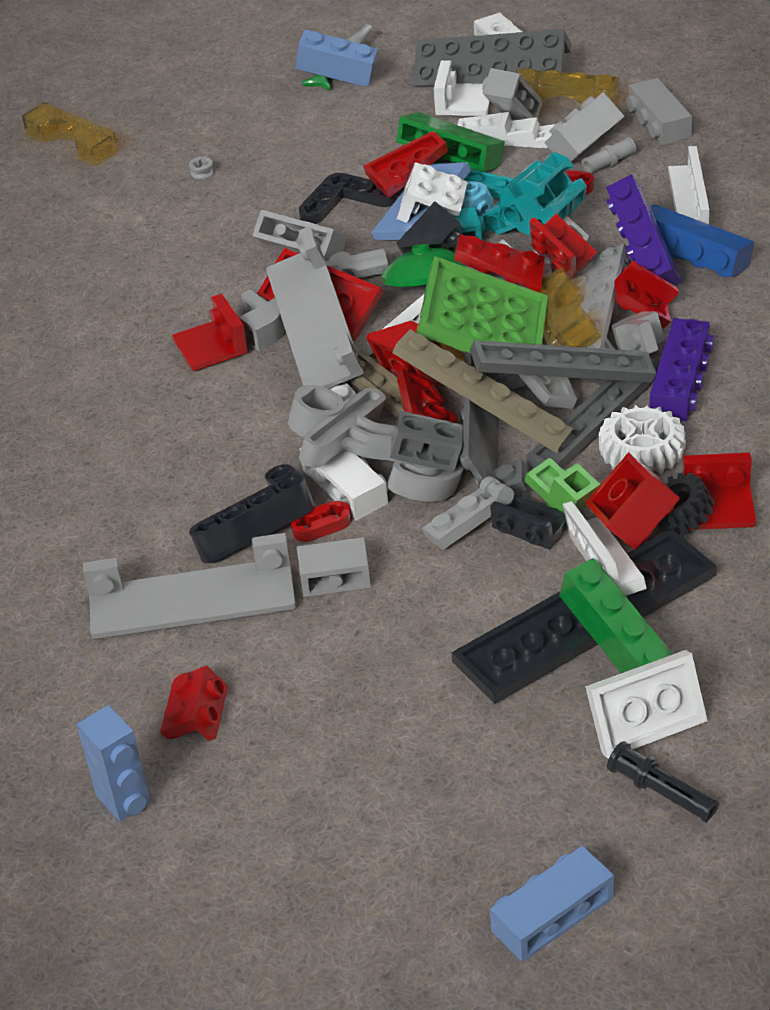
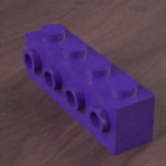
(641, 229)
(681, 367)

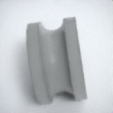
(201, 167)

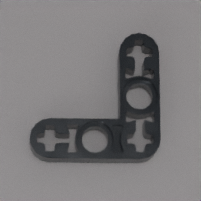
(337, 187)

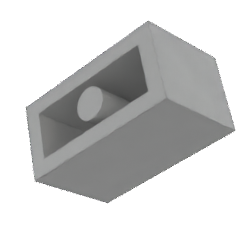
(333, 567)

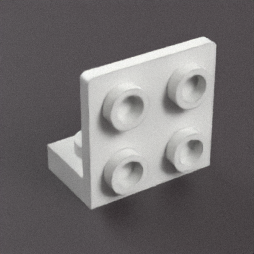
(457, 98)
(431, 185)

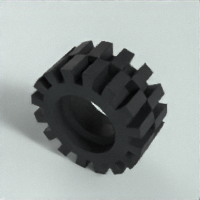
(694, 510)

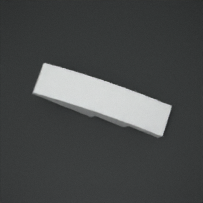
(514, 133)

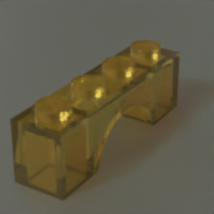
(573, 85)
(51, 123)
(564, 316)

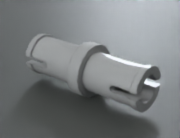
(609, 155)

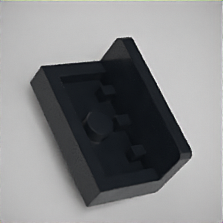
(529, 521)

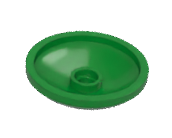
(414, 266)

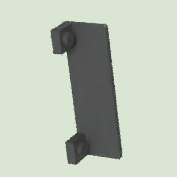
(475, 55)
(481, 439)

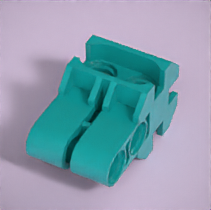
(538, 193)

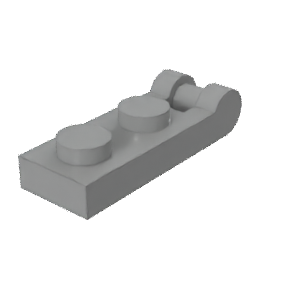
(467, 513)

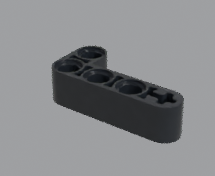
(254, 516)

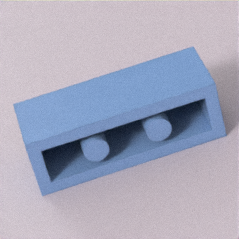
(336, 58)
(114, 763)
(551, 903)

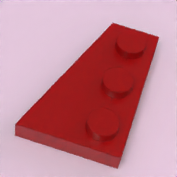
(393, 169)
(510, 263)
(422, 397)

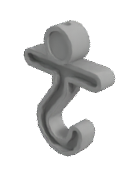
(334, 426)

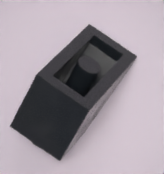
(434, 228)

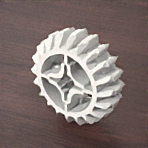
(642, 437)

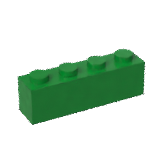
(463, 144)
(610, 617)

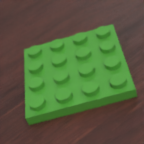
(475, 306)

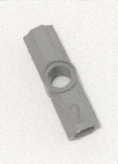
(360, 265)

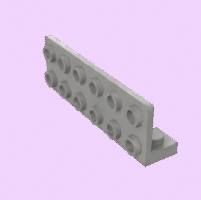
(598, 289)
(314, 316)
(190, 596)

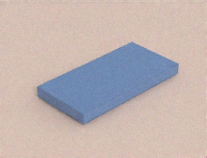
(392, 229)

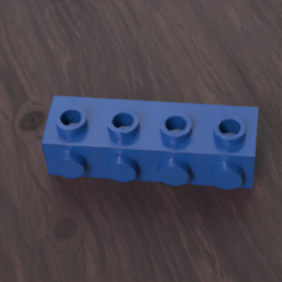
(703, 243)

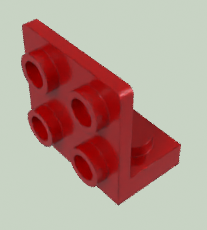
(561, 245)
(214, 340)
(728, 481)

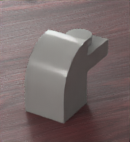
(261, 321)
(639, 332)

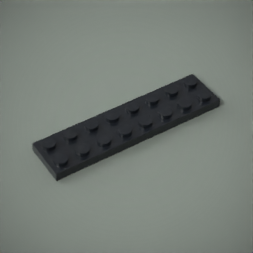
(551, 633)

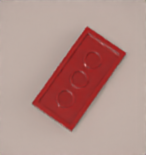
(354, 294)

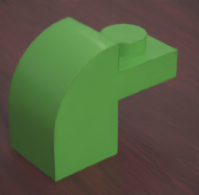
(561, 486)

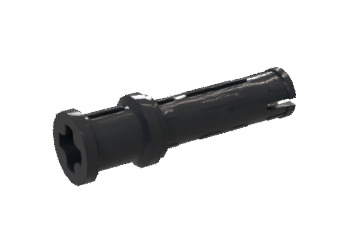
(646, 773)

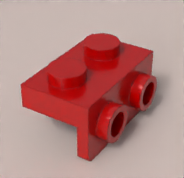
(643, 290)
(194, 704)

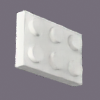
(647, 702)

